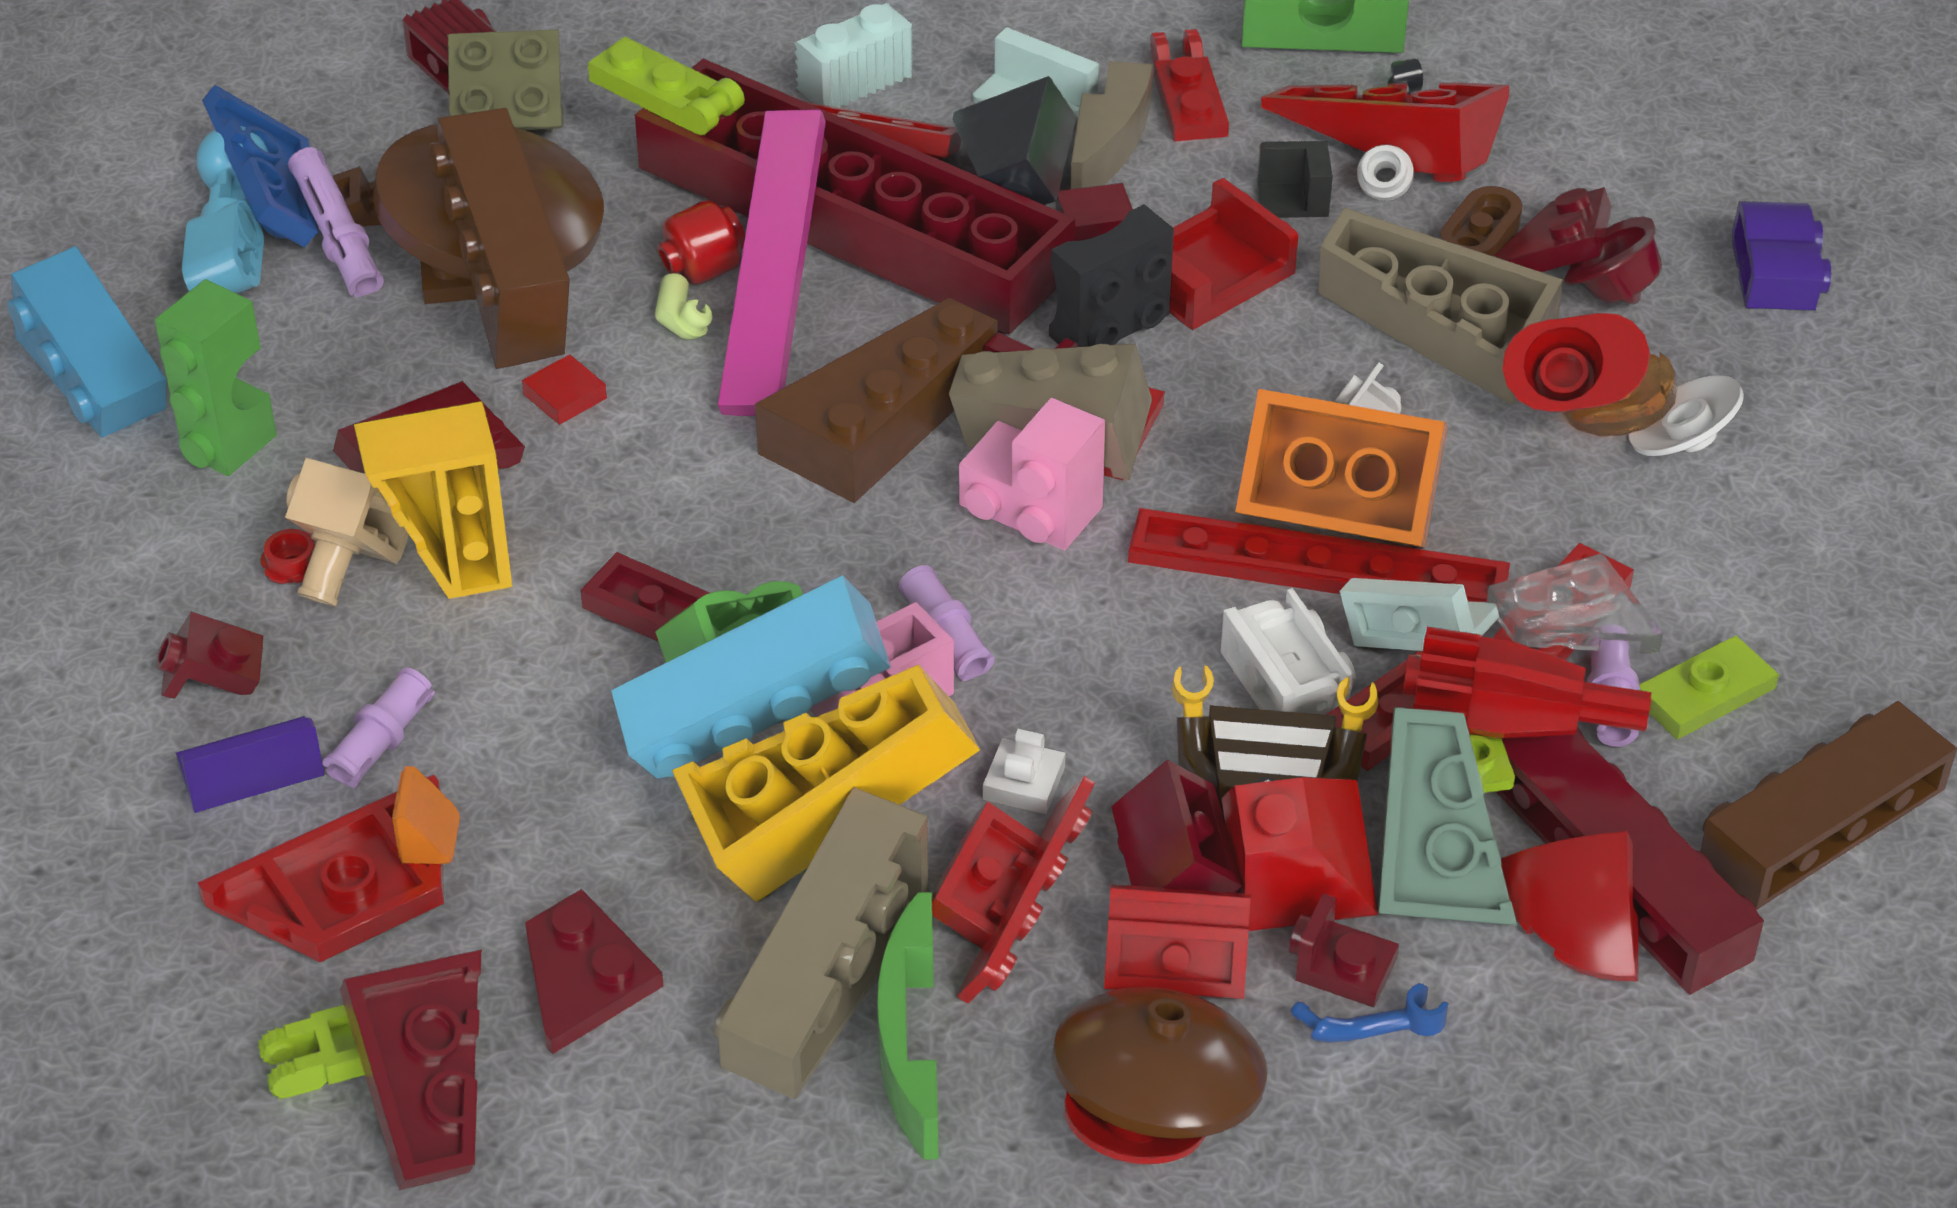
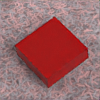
(564, 389)

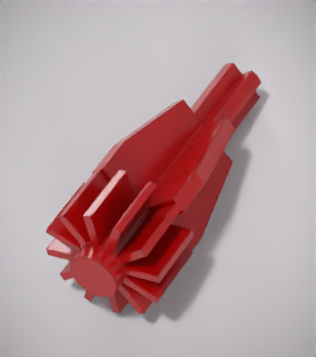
(1514, 688)

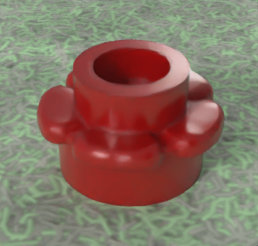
(287, 556)

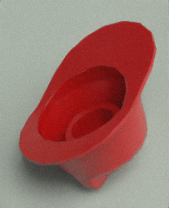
(1576, 362)

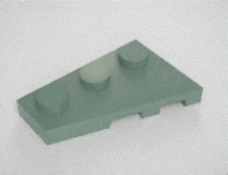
(1437, 826)

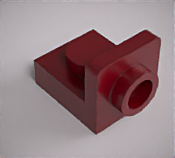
(1341, 957)

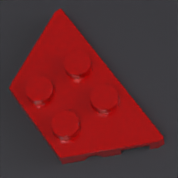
(329, 885)

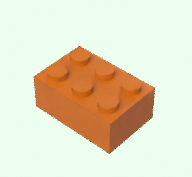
(1342, 468)

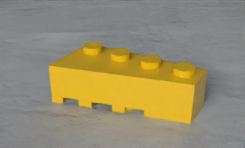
(777, 798)

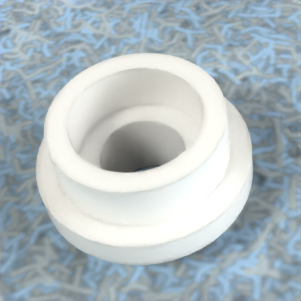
(1385, 157)

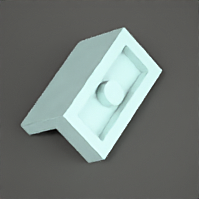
(1026, 59)
(1398, 612)

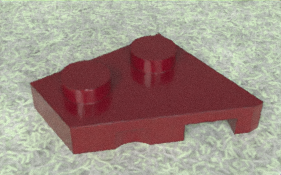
(1562, 232)
(584, 969)

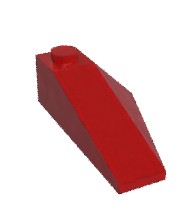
(1439, 129)

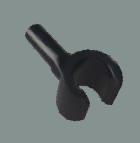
(1407, 72)

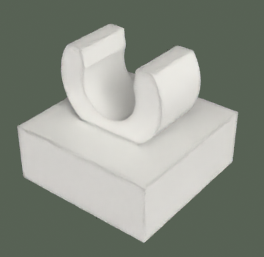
(1024, 773)

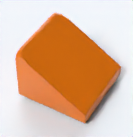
(424, 820)

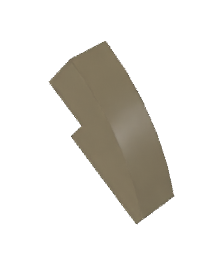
(1111, 124)

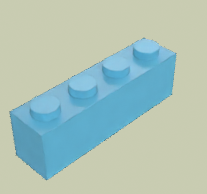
(751, 678)

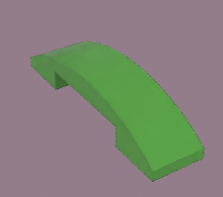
(908, 1083)

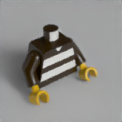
(1267, 745)

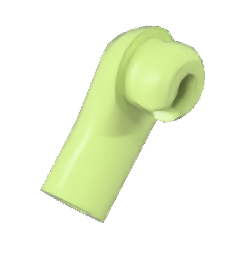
(676, 313)

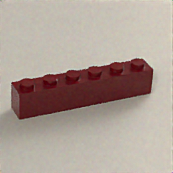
(1683, 906)

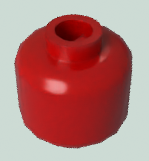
(702, 242)

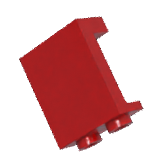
(1227, 255)

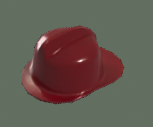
(1626, 263)

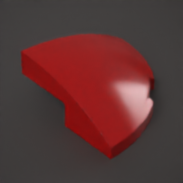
(1579, 902)

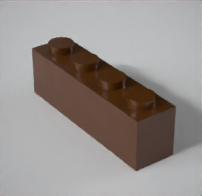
(1826, 803)

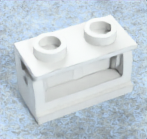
(1285, 656)

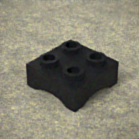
(1113, 281)

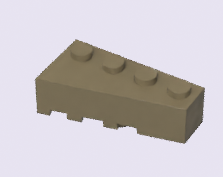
(1435, 294)

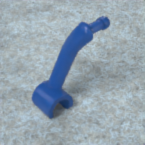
(1411, 1017)

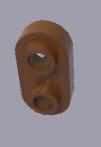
(1484, 220)

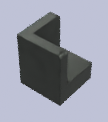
(1295, 178)

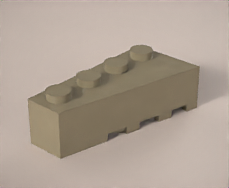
(825, 944)

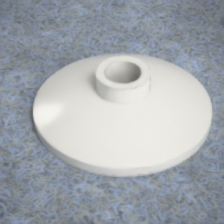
(1693, 421)

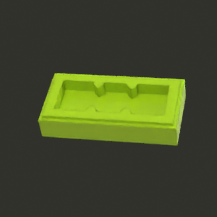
(1708, 686)

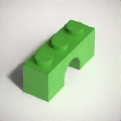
(1325, 24)
(202, 349)

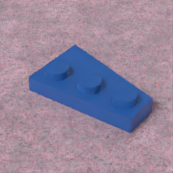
(262, 174)

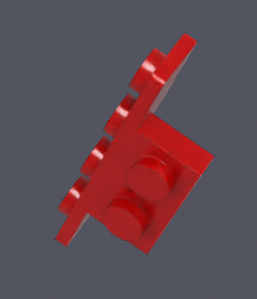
(996, 879)

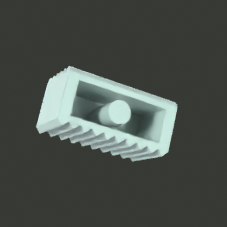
(854, 56)

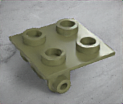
(510, 72)

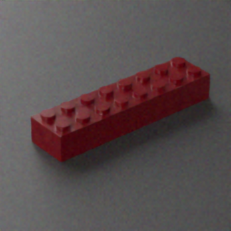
(877, 204)

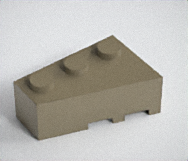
(1019, 383)

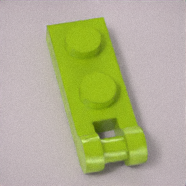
(665, 86)

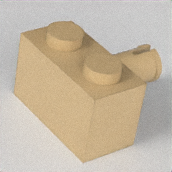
(344, 520)

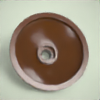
(1159, 1062)

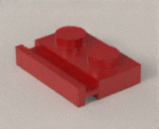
(1177, 940)

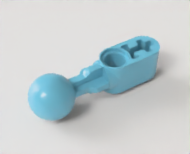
(226, 238)

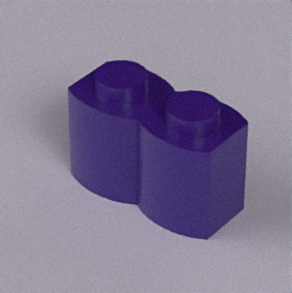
(1779, 255)

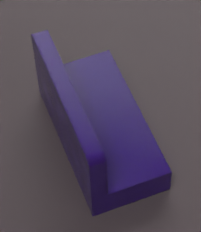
(251, 763)

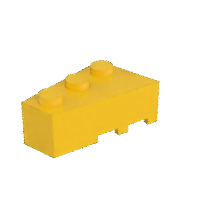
(445, 492)

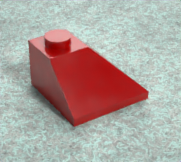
(1296, 844)

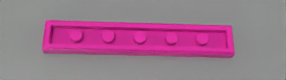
(772, 260)

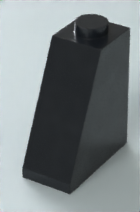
(1020, 138)

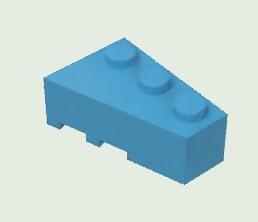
(85, 343)

